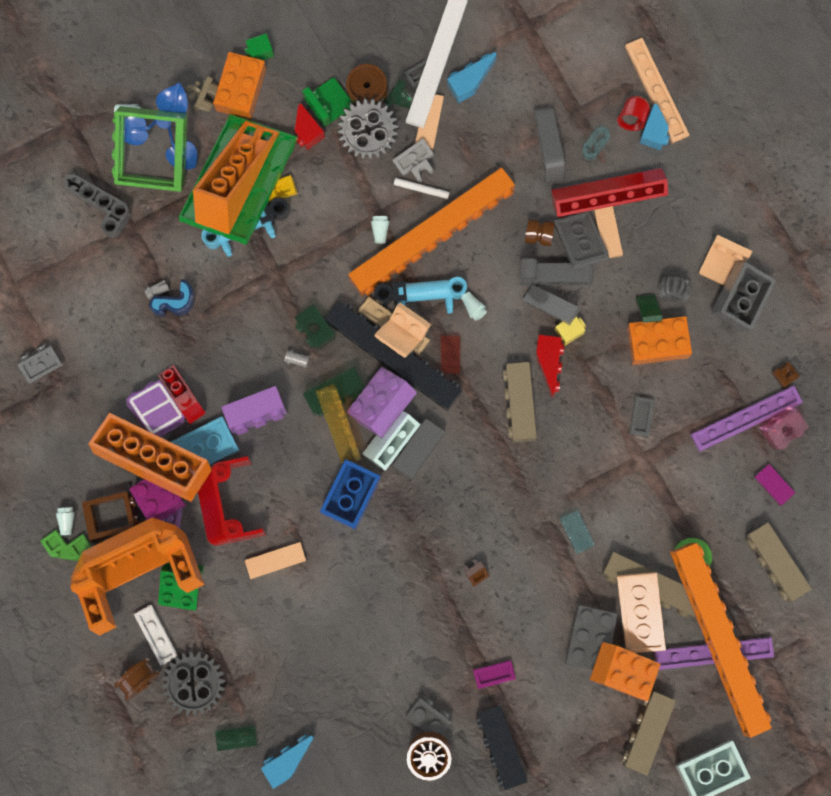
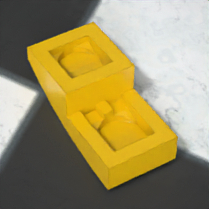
(284, 188)

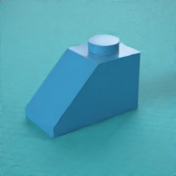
(656, 130)

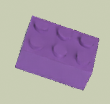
(381, 402)
(254, 411)

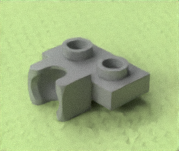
(415, 160)

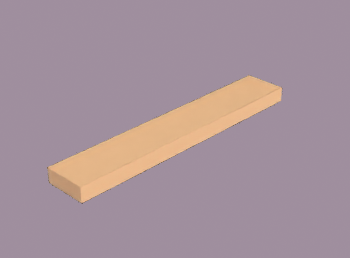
(656, 88)

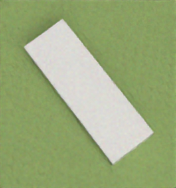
(156, 635)

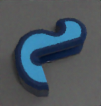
(175, 305)

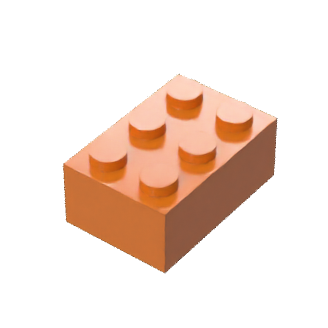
(240, 85)
(659, 340)
(625, 671)

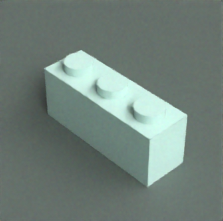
(384, 450)

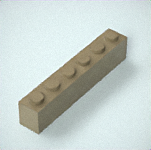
(671, 592)

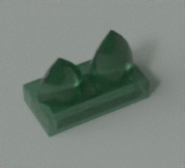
(399, 96)
(236, 738)

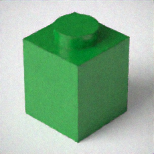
(259, 48)

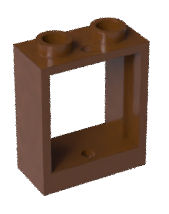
(90, 518)

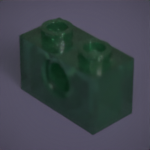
(312, 317)

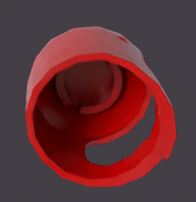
(636, 107)

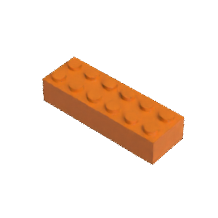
(150, 457)

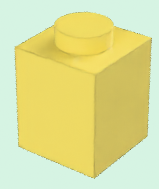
(570, 332)

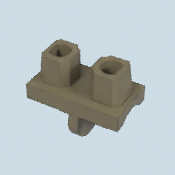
(201, 103)

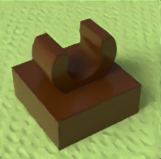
(785, 374)
(476, 573)

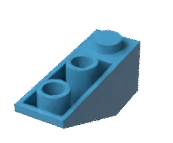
(466, 82)
(284, 766)

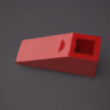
(547, 356)
(181, 394)

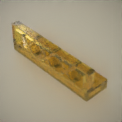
(338, 423)

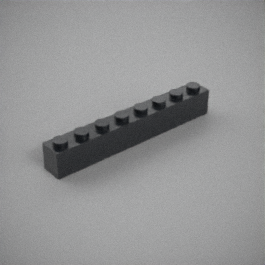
(409, 368)

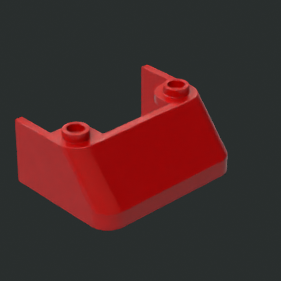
(217, 529)

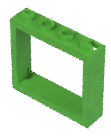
(118, 152)

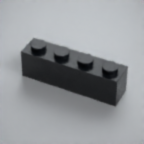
(502, 748)

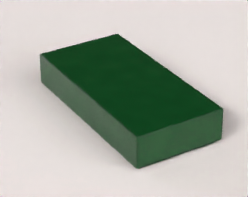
(648, 308)

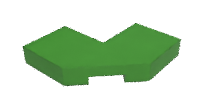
(58, 547)

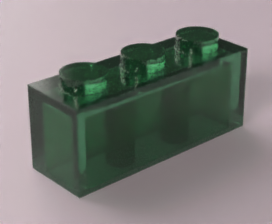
(347, 385)

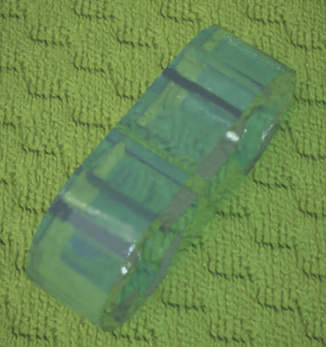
(598, 145)

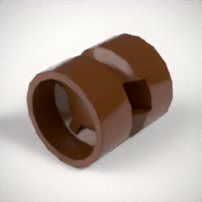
(539, 232)

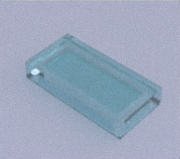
(577, 532)

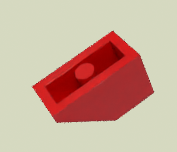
(307, 129)

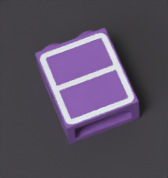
(155, 409)

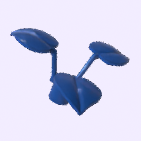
(171, 100)

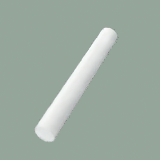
(421, 188)

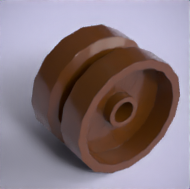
(364, 76)

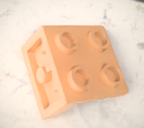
(722, 258)
(403, 330)

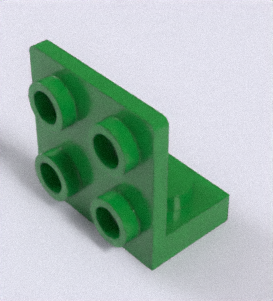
(327, 101)
(172, 595)

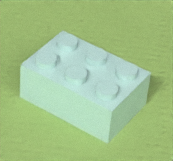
(713, 770)

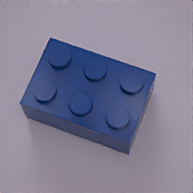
(350, 494)

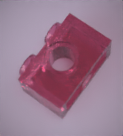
(774, 428)

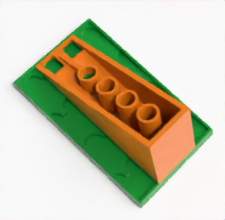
(238, 179)

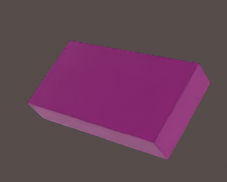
(774, 485)
(494, 674)

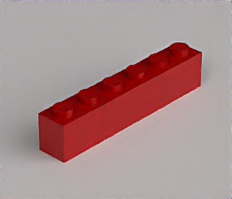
(609, 192)

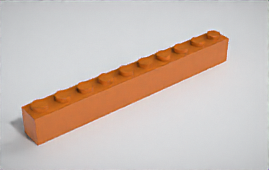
(431, 232)
(721, 640)

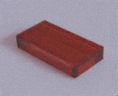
(450, 354)

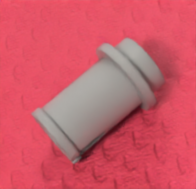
(156, 289)
(297, 359)

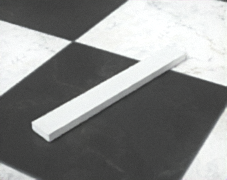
(436, 62)

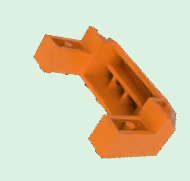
(127, 558)

